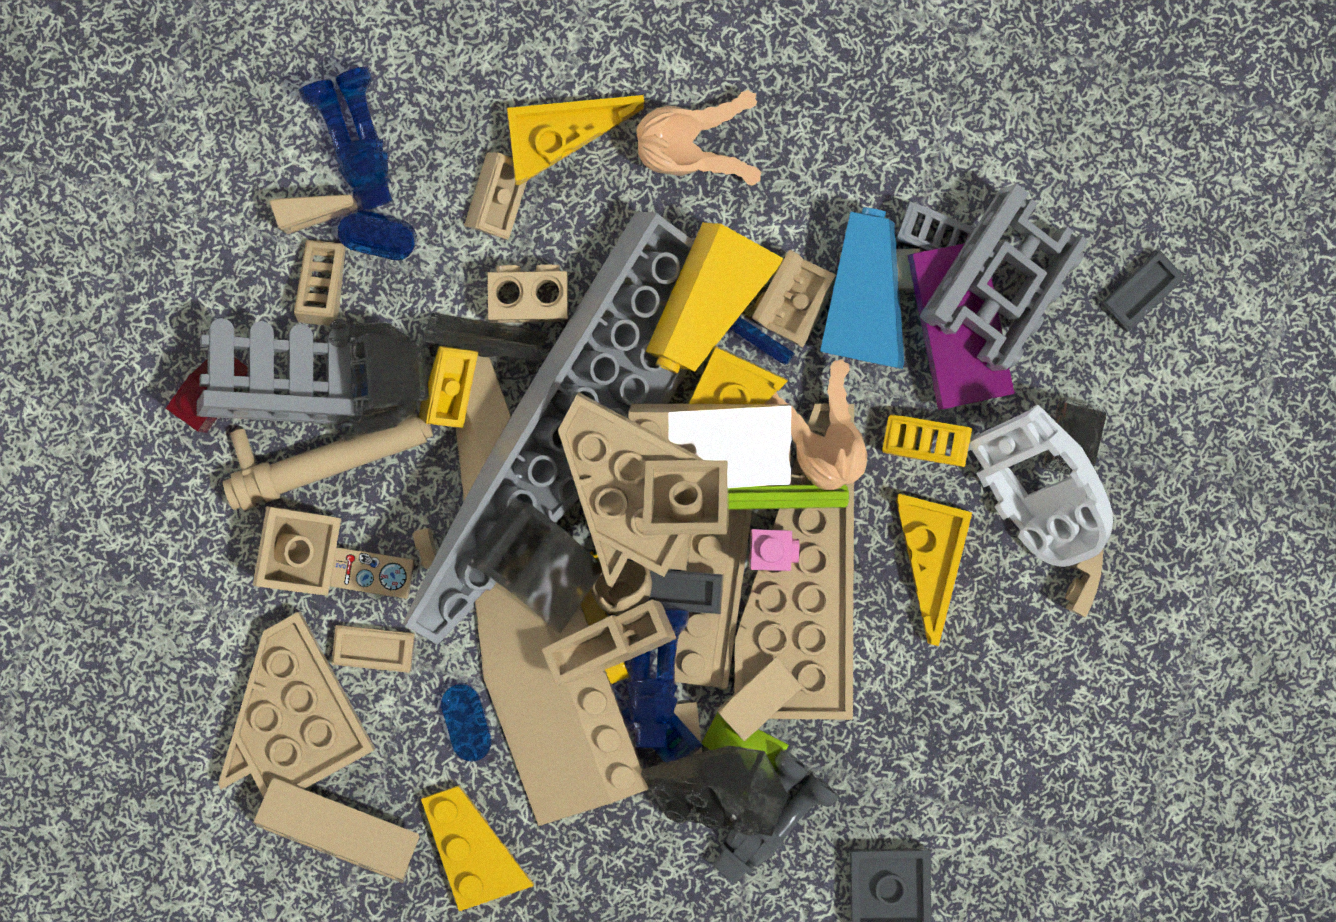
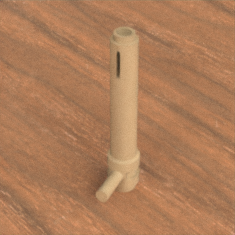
(269, 481)

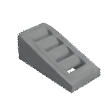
(915, 210)

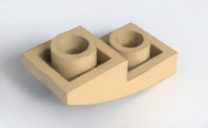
(1083, 591)

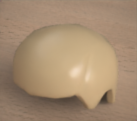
(629, 591)

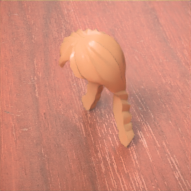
(669, 133)
(839, 455)

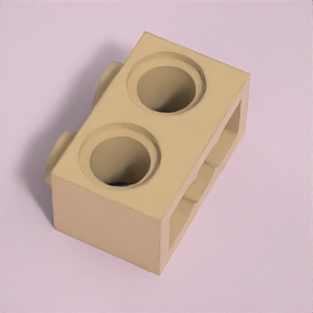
(528, 306)

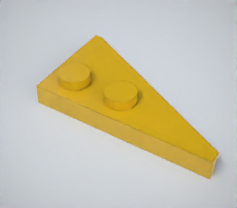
(553, 131)
(934, 548)

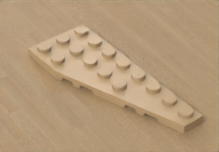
(806, 611)

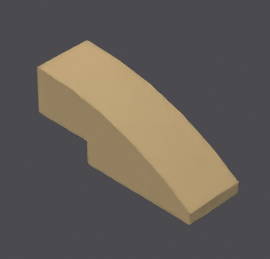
(609, 643)

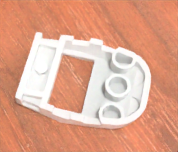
(1058, 522)

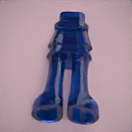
(363, 160)
(651, 699)

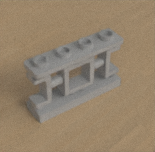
(980, 260)

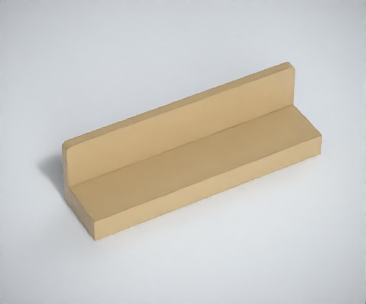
(337, 830)

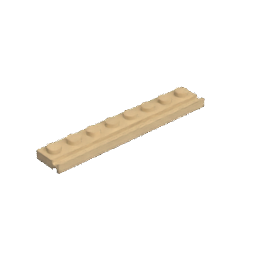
(708, 640)

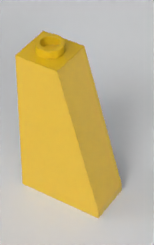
(709, 295)

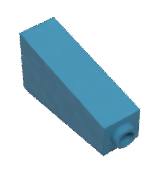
(865, 300)

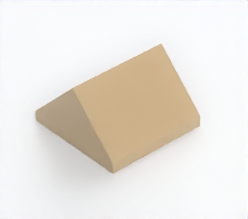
(686, 497)
(296, 551)

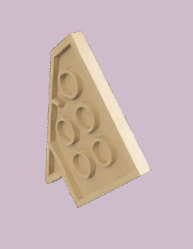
(609, 475)
(293, 714)

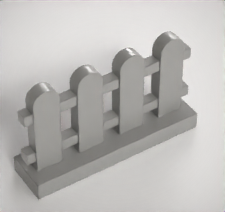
(260, 401)

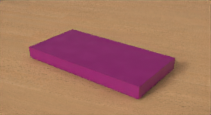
(952, 358)

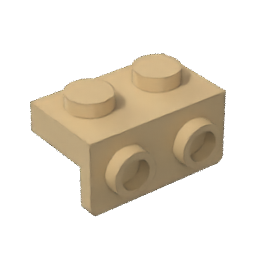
(794, 299)

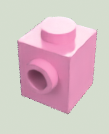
(772, 550)

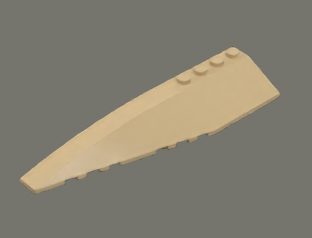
(565, 737)

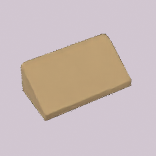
(495, 197)

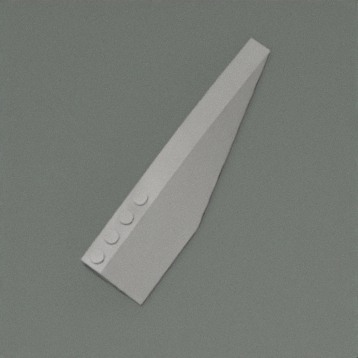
(595, 355)

